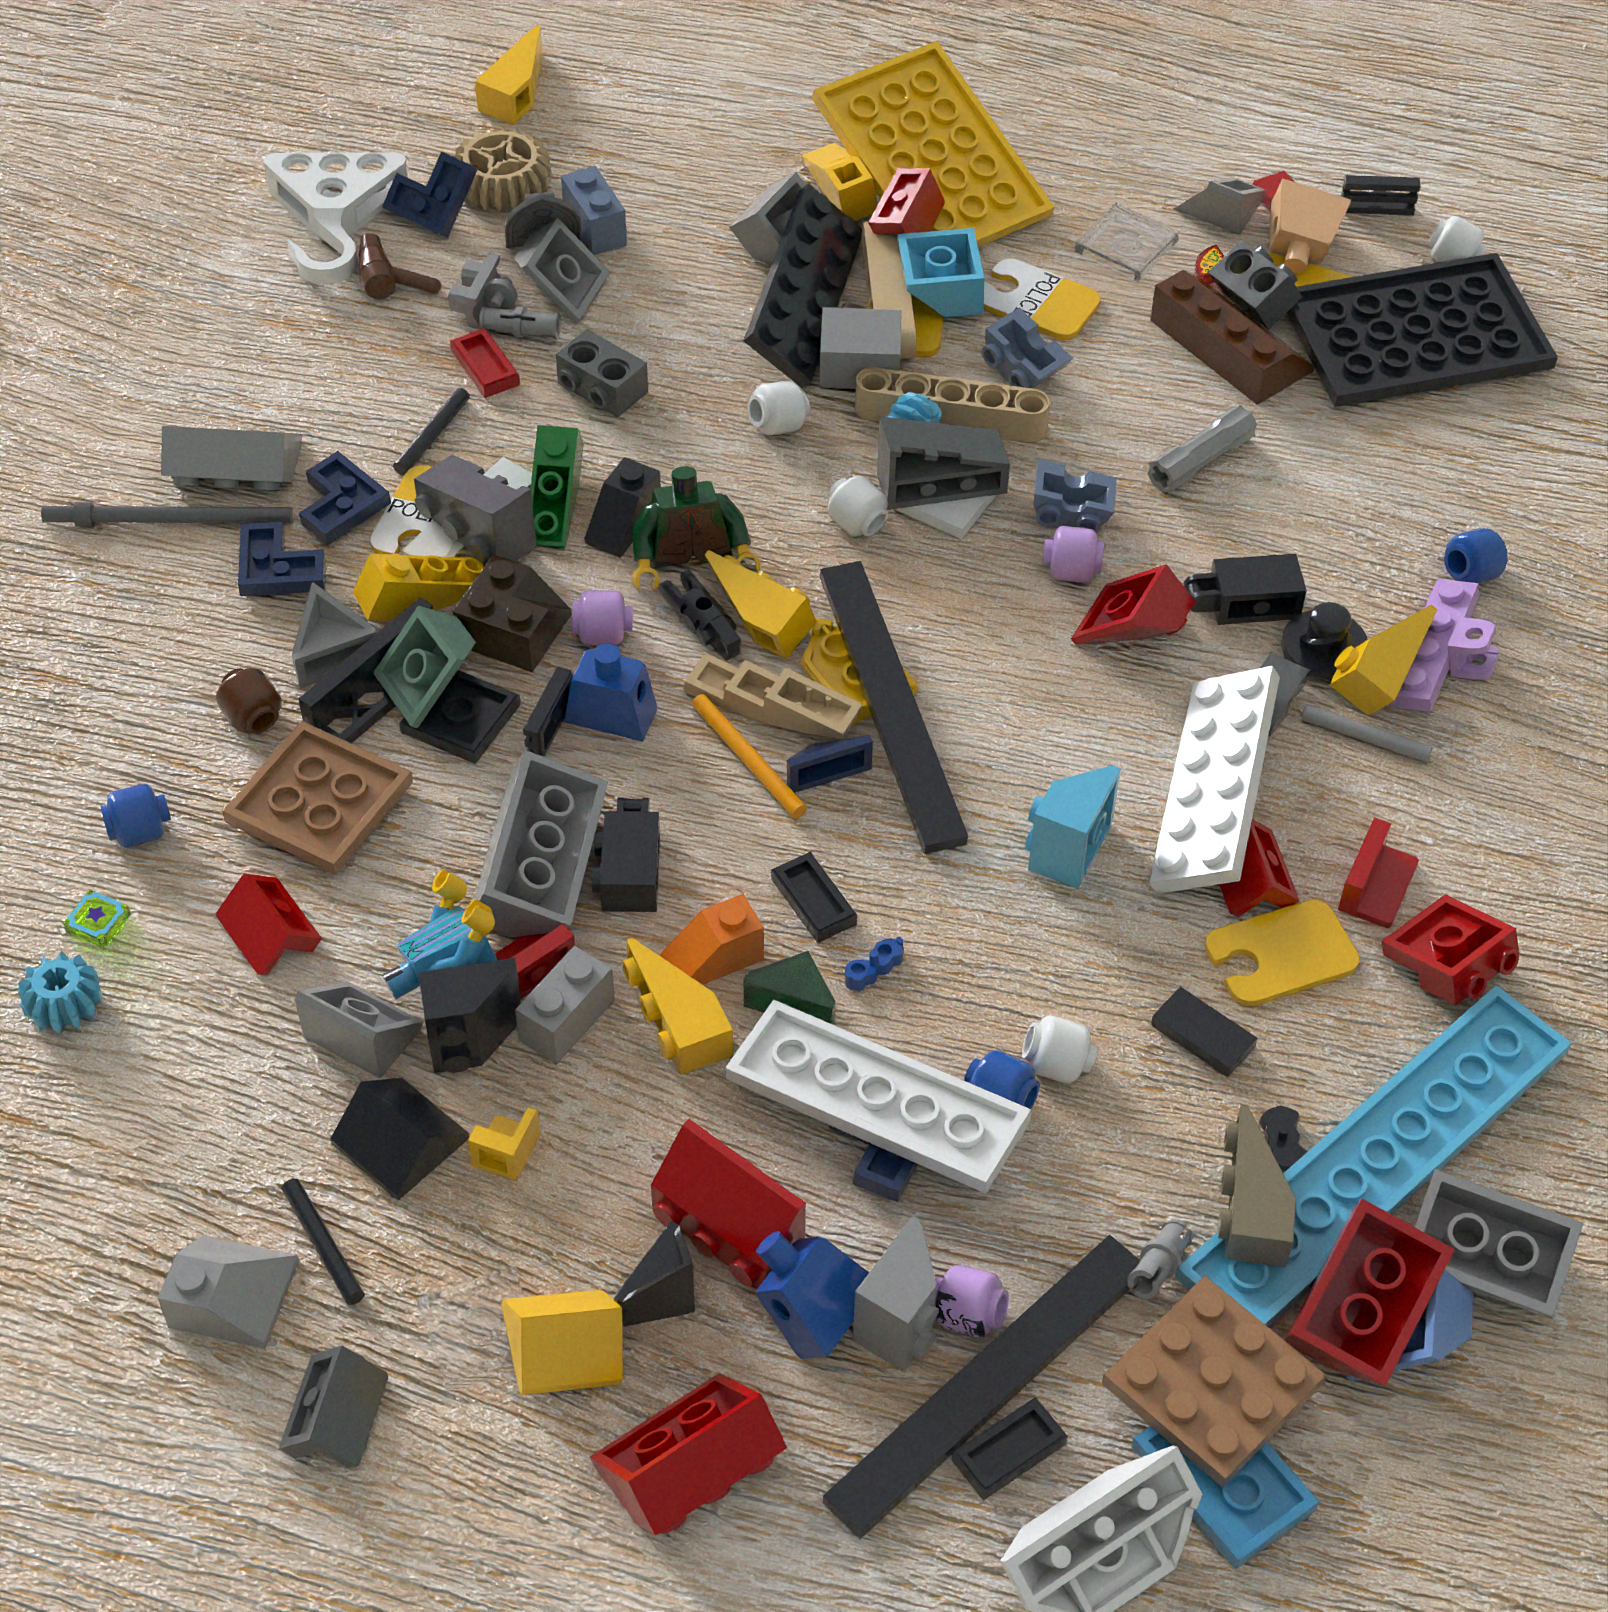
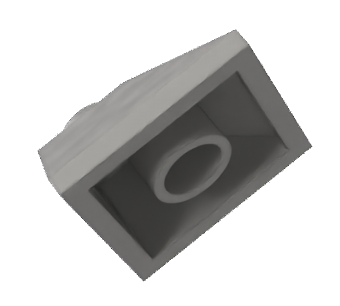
(562, 267)
(226, 1290)

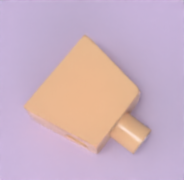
(1304, 223)

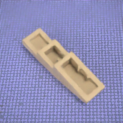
(780, 700)

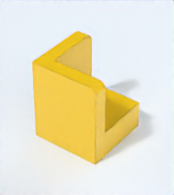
(505, 1144)

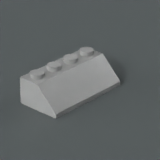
(540, 846)

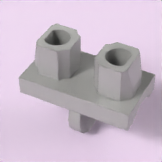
(485, 290)

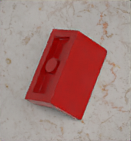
(909, 203)
(1262, 875)
(1377, 878)
(265, 921)
(537, 956)

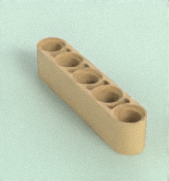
(887, 283)
(1014, 411)

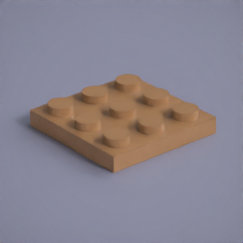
(318, 797)
(1213, 1380)

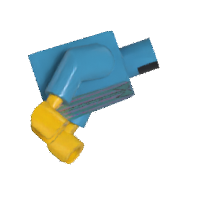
(449, 940)

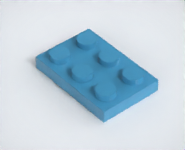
(1251, 1508)

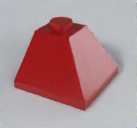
(1136, 608)

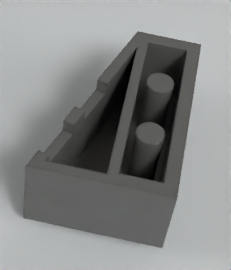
(938, 462)
(477, 509)

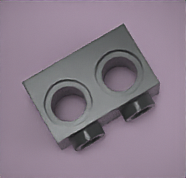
(1256, 283)
(602, 373)

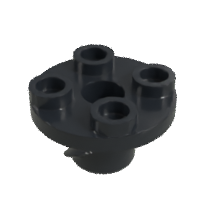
(1319, 637)

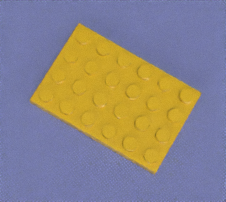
(927, 116)

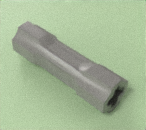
(1183, 461)

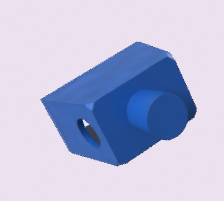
(611, 694)
(809, 1292)

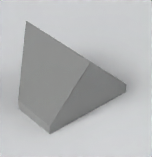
(1225, 203)
(326, 636)

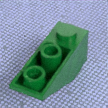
(555, 483)

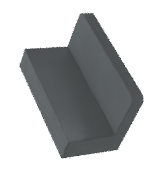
(335, 1407)

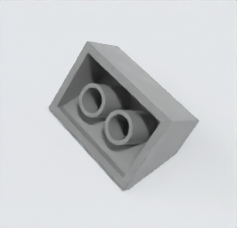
(229, 456)
(1500, 1242)

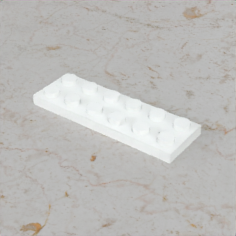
(1215, 781)
(879, 1095)

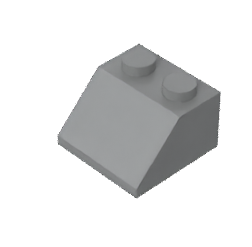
(765, 219)
(898, 1301)

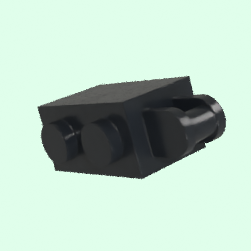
(1249, 589)
(628, 858)

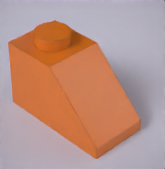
(718, 941)

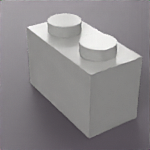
(565, 1004)

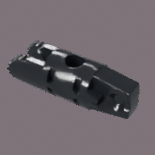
(703, 614)

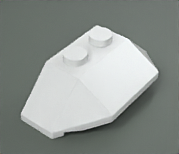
(1106, 1537)

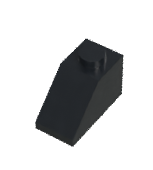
(620, 505)

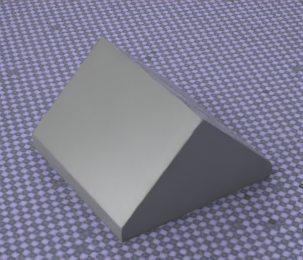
(855, 341)
(355, 1025)

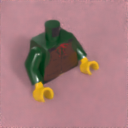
(686, 524)

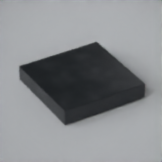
(465, 717)

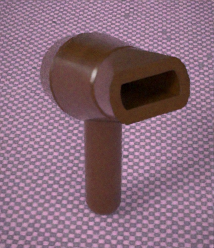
(380, 276)

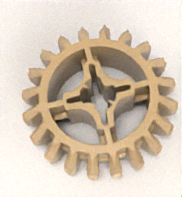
(506, 166)

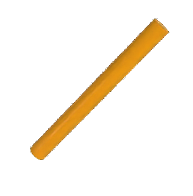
(749, 756)

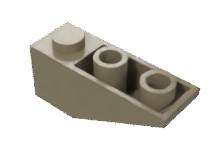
(1261, 1202)

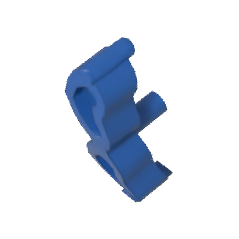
(882, 959)

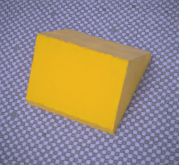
(565, 1341)

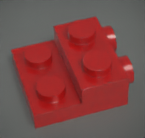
(1454, 949)

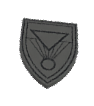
(537, 212)

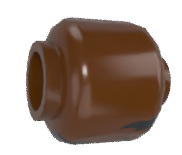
(249, 700)

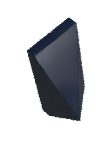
(829, 762)

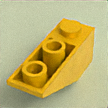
(511, 82)
(843, 180)
(396, 581)
(770, 612)
(685, 1011)

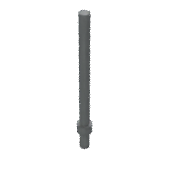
(87, 514)

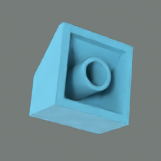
(944, 270)
(1072, 824)

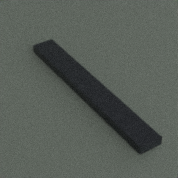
(893, 708)
(981, 1388)

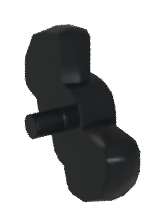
(1282, 1136)

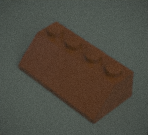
(1226, 337)

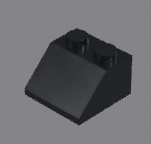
(469, 1012)

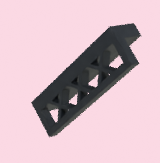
(350, 680)

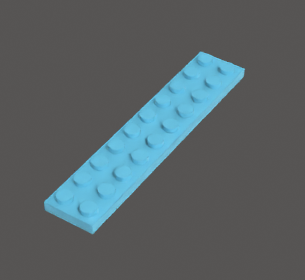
(1393, 1144)

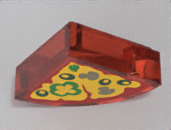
(1206, 261)

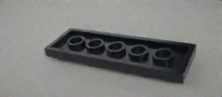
(803, 279)

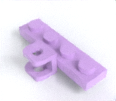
(1448, 646)

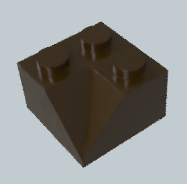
(512, 613)

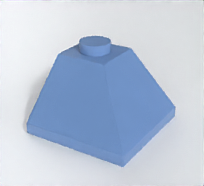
(1442, 1326)

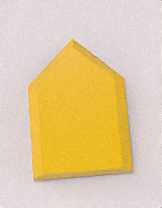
(830, 665)

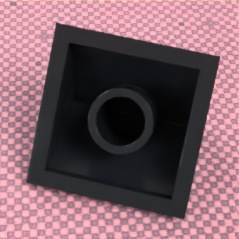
(396, 1134)

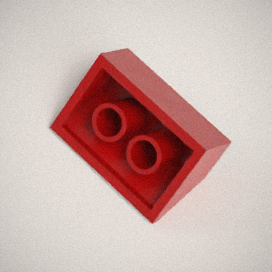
(723, 1202)
(1369, 1295)
(690, 1453)

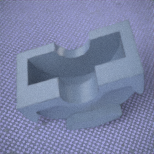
(1020, 352)
(1072, 500)

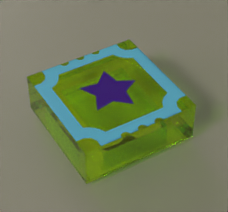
(96, 918)

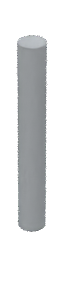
(1367, 733)

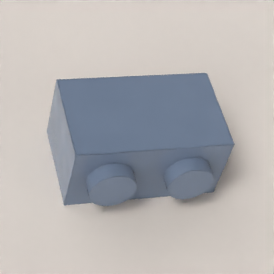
(599, 210)

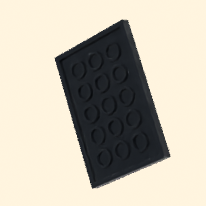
(1419, 330)

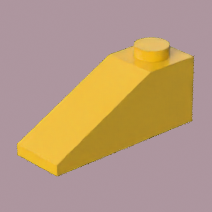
(1377, 668)

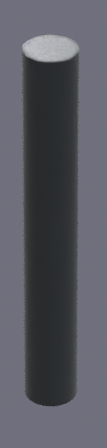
(431, 431)
(323, 1241)

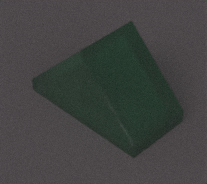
(793, 983)

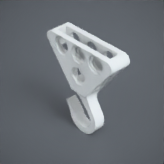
(328, 213)

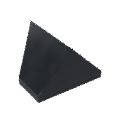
(660, 1283)

